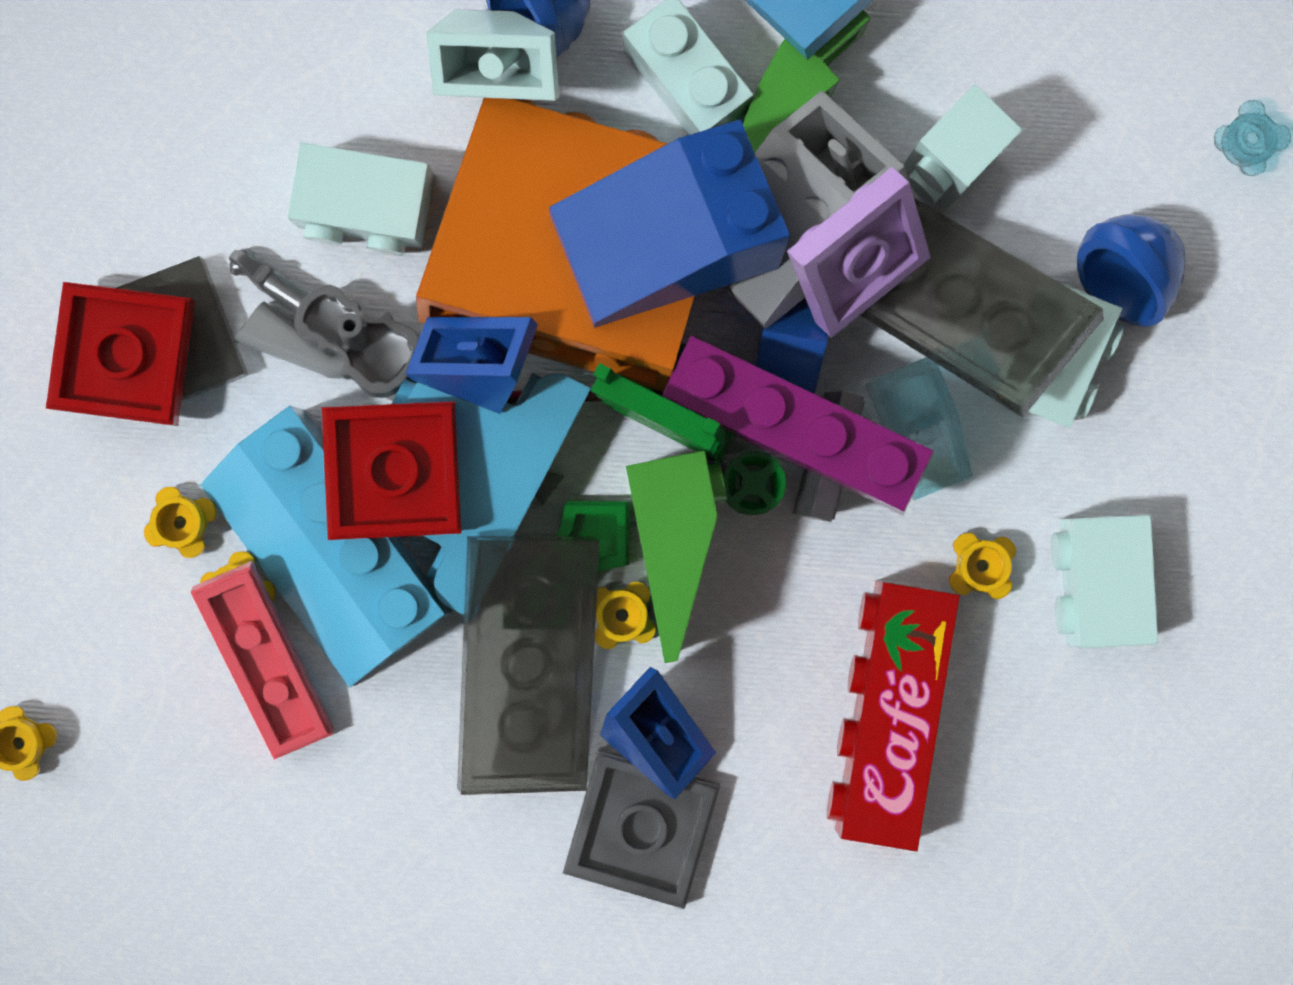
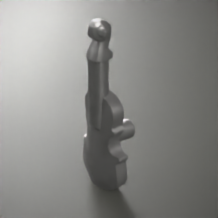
(372, 349)

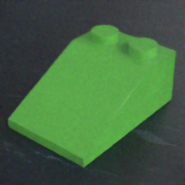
(675, 525)

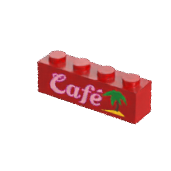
(894, 715)

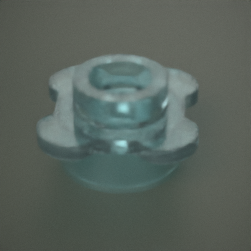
(1233, 140)

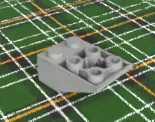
(813, 170)

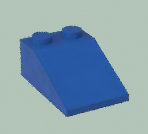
(672, 225)

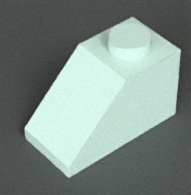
(492, 56)

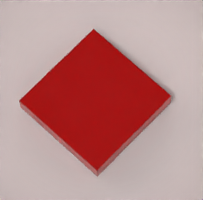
(120, 354)
(391, 470)

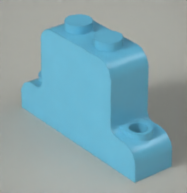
(498, 464)

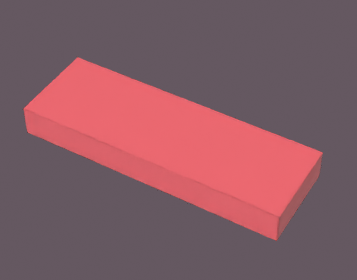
(262, 659)

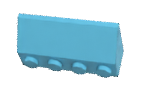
(350, 594)

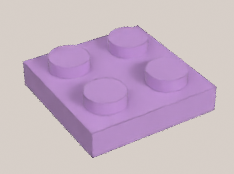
(860, 252)

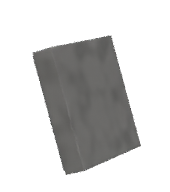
(638, 835)

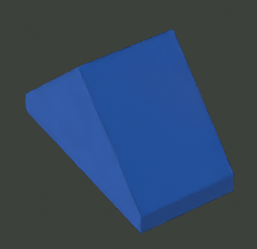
(793, 348)
(473, 357)
(657, 734)

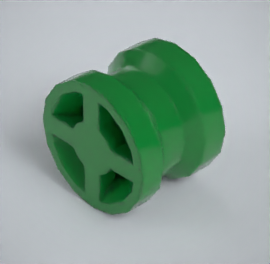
(760, 477)

